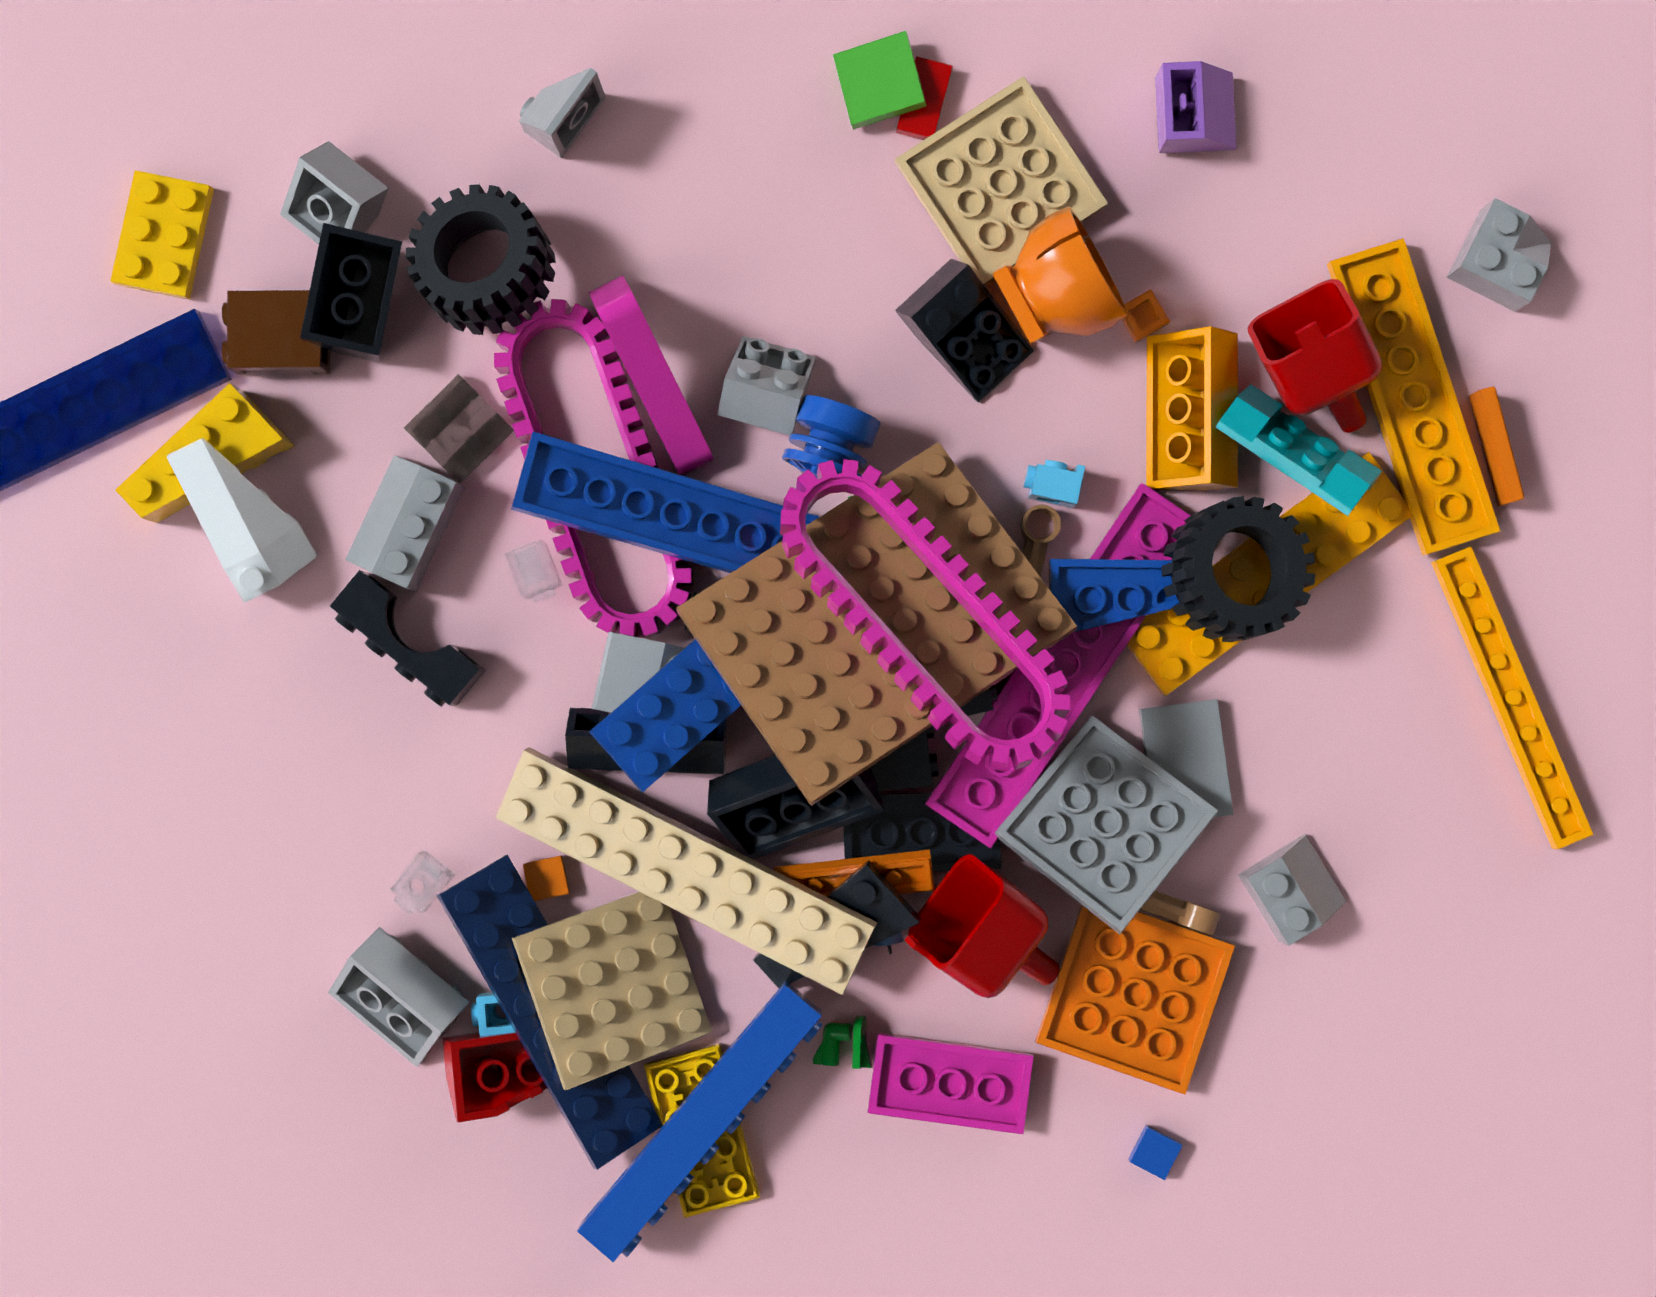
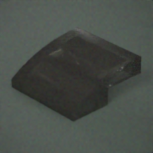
(458, 428)

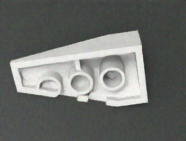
(246, 529)

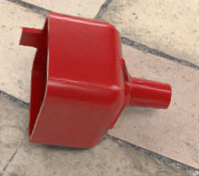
(1318, 352)
(982, 930)

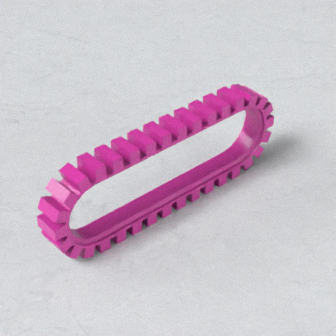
(522, 406)
(967, 593)

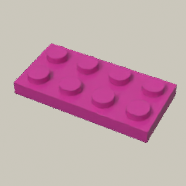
(950, 1083)

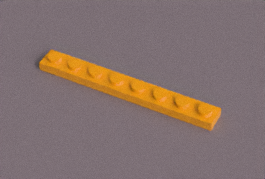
(1512, 698)

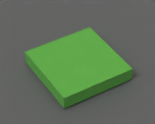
(879, 80)

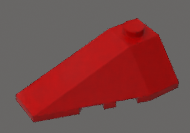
(488, 1074)

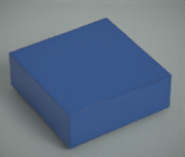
(1155, 1152)

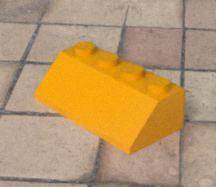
(1188, 391)

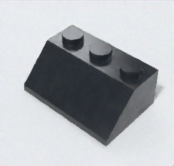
(350, 292)

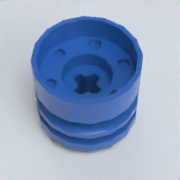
(832, 435)

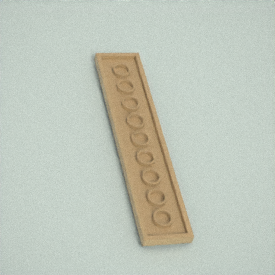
(686, 870)

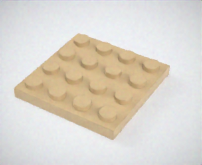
(998, 178)
(611, 987)

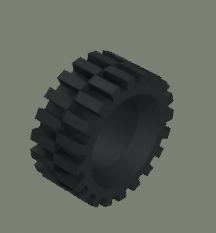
(506, 290)
(1194, 576)

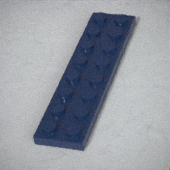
(487, 913)

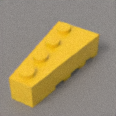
(230, 425)

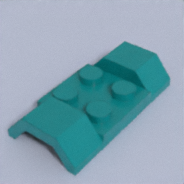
(1297, 451)

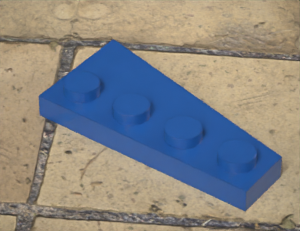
(1109, 590)

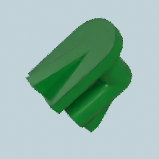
(830, 1046)

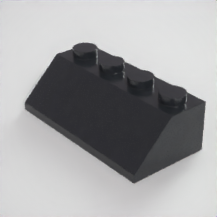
(766, 811)

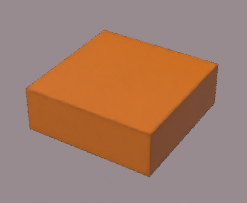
(1144, 316)
(546, 878)

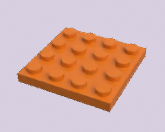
(1136, 997)

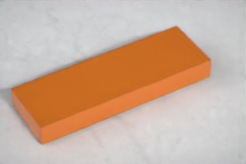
(1496, 446)

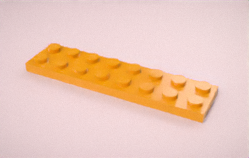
(1417, 401)
(1176, 653)

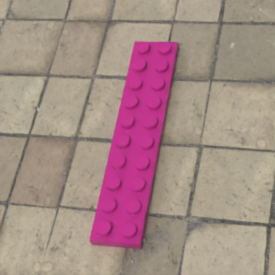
(983, 797)

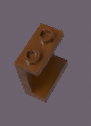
(266, 333)

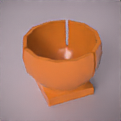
(1060, 282)

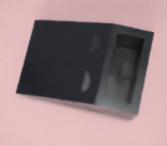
(965, 328)

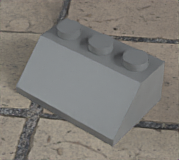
(405, 523)
(398, 996)

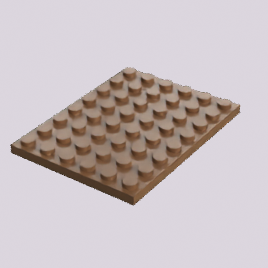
(812, 682)

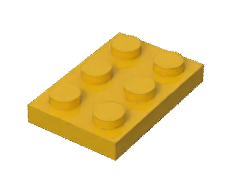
(162, 235)

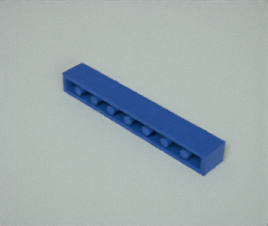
(700, 1121)

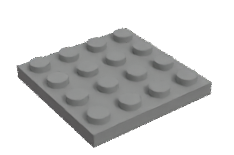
(1106, 824)

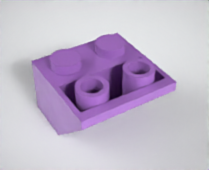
(1195, 108)

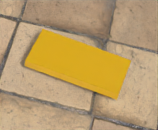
(729, 1174)

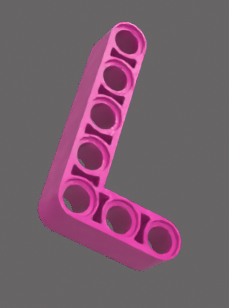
(651, 375)

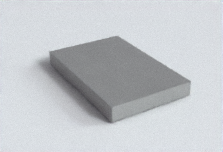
(1190, 747)

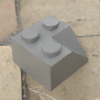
(1503, 256)

